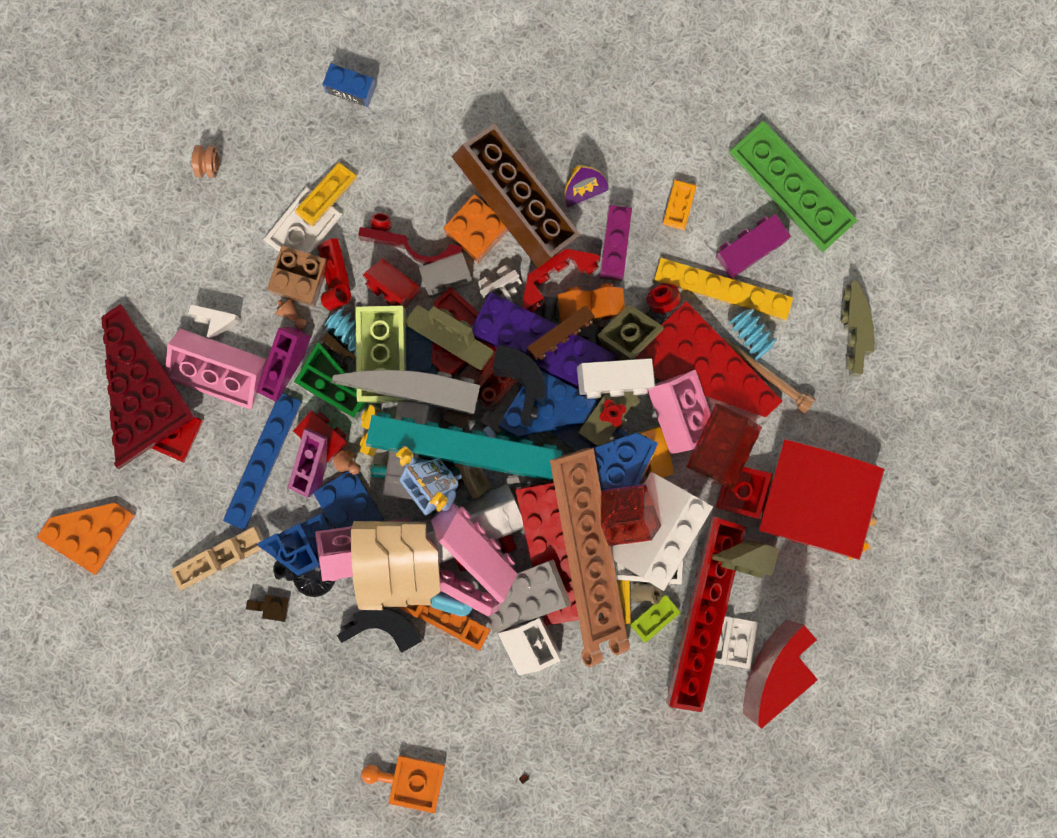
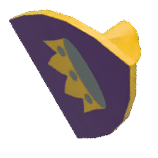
(584, 184)

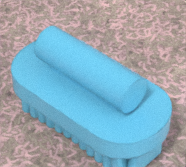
(449, 604)

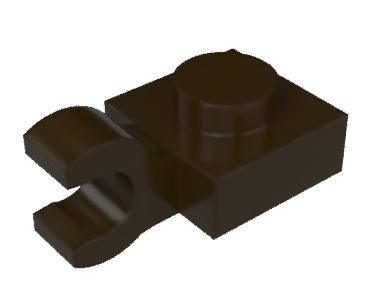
(333, 345)
(273, 607)

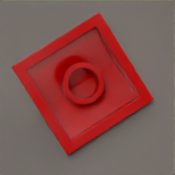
(748, 494)

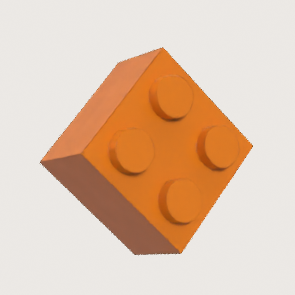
(475, 228)

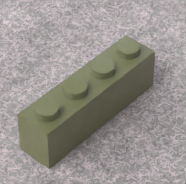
(598, 432)

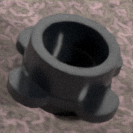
(280, 573)

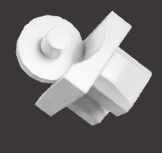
(503, 287)

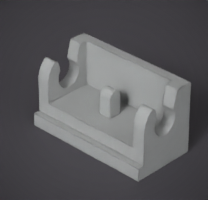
(445, 274)

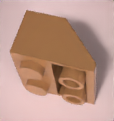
(297, 276)

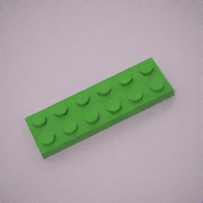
(793, 186)

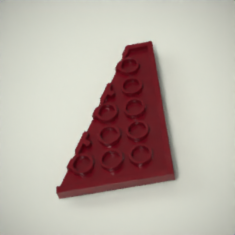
(142, 395)

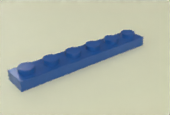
(262, 461)

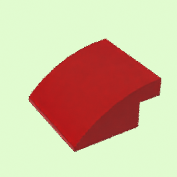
(822, 499)
(778, 673)

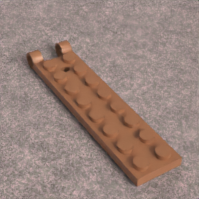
(589, 555)

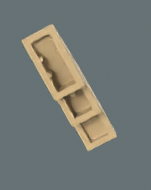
(217, 558)

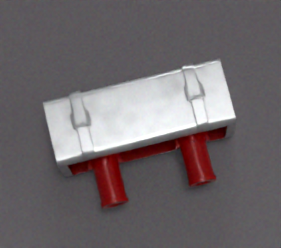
(494, 512)

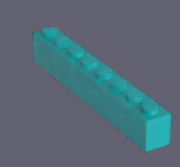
(462, 447)

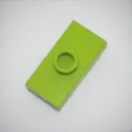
(654, 619)

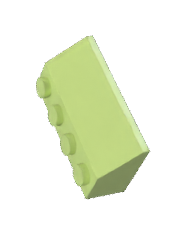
(380, 345)

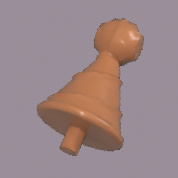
(288, 311)
(345, 461)

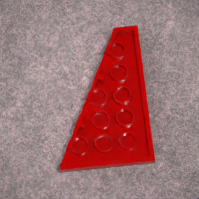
(693, 344)

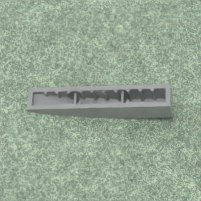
(417, 387)

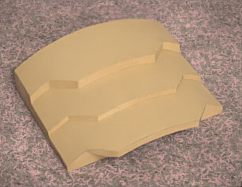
(393, 564)

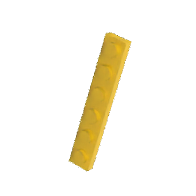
(723, 289)

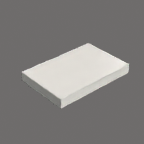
(298, 234)

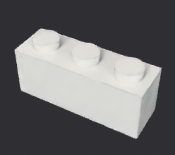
(615, 378)

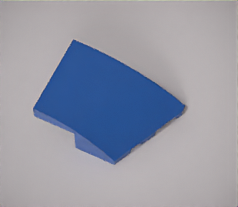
(297, 545)

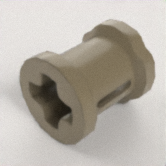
(646, 593)

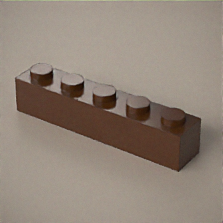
(560, 334)

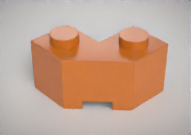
(602, 302)

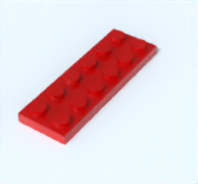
(546, 539)

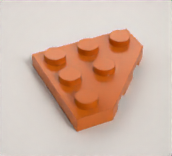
(87, 534)

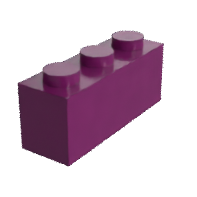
(615, 243)
(752, 245)

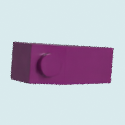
(283, 360)
(309, 464)

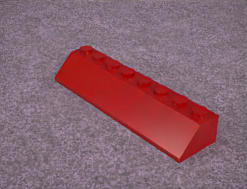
(704, 619)

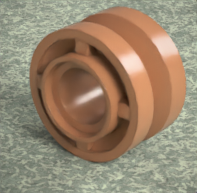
(205, 161)

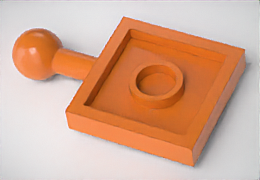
(413, 784)

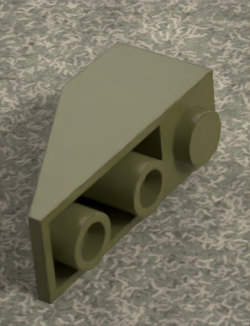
(749, 558)

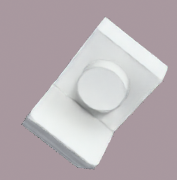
(219, 320)

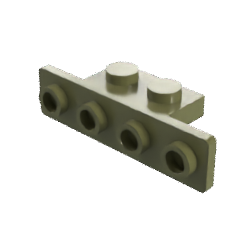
(450, 334)

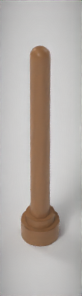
(802, 400)

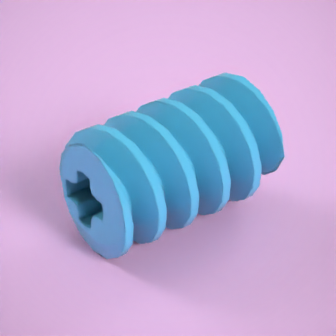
(343, 328)
(753, 333)

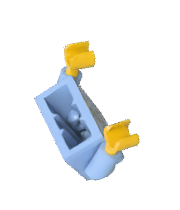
(428, 481)

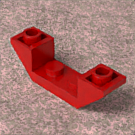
(581, 260)

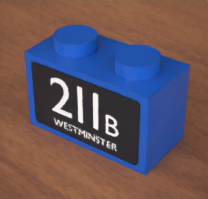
(349, 85)

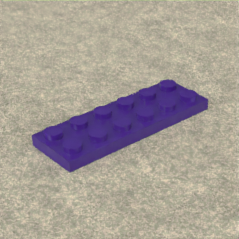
(515, 327)

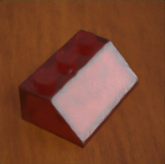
(724, 447)

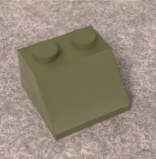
(629, 333)

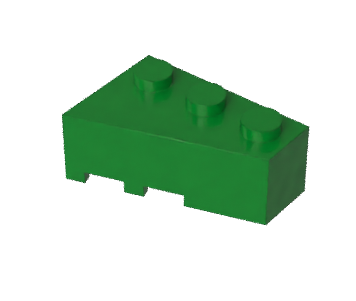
(317, 378)

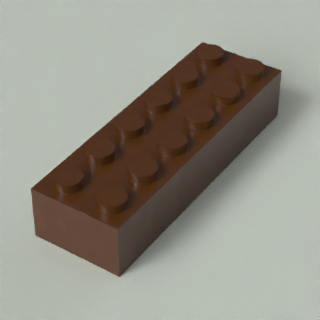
(515, 195)

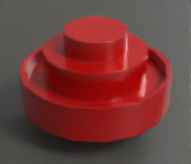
(663, 298)

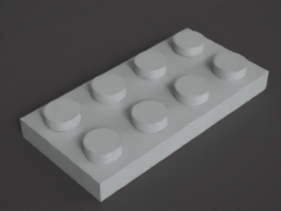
(530, 596)

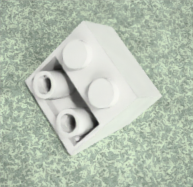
(530, 646)

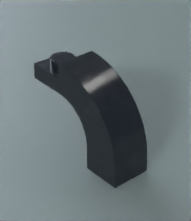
(519, 366)
(394, 623)

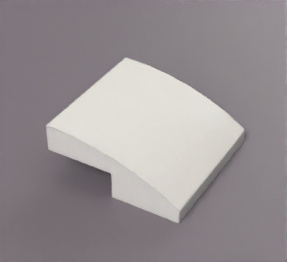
(737, 642)

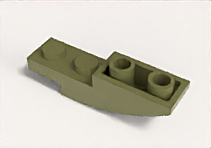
(859, 319)

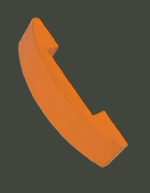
(461, 627)

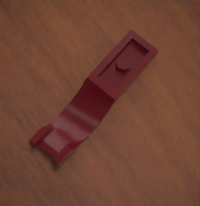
(401, 241)

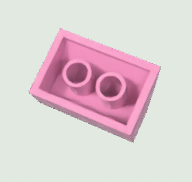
(680, 410)

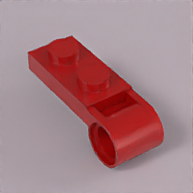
(335, 275)

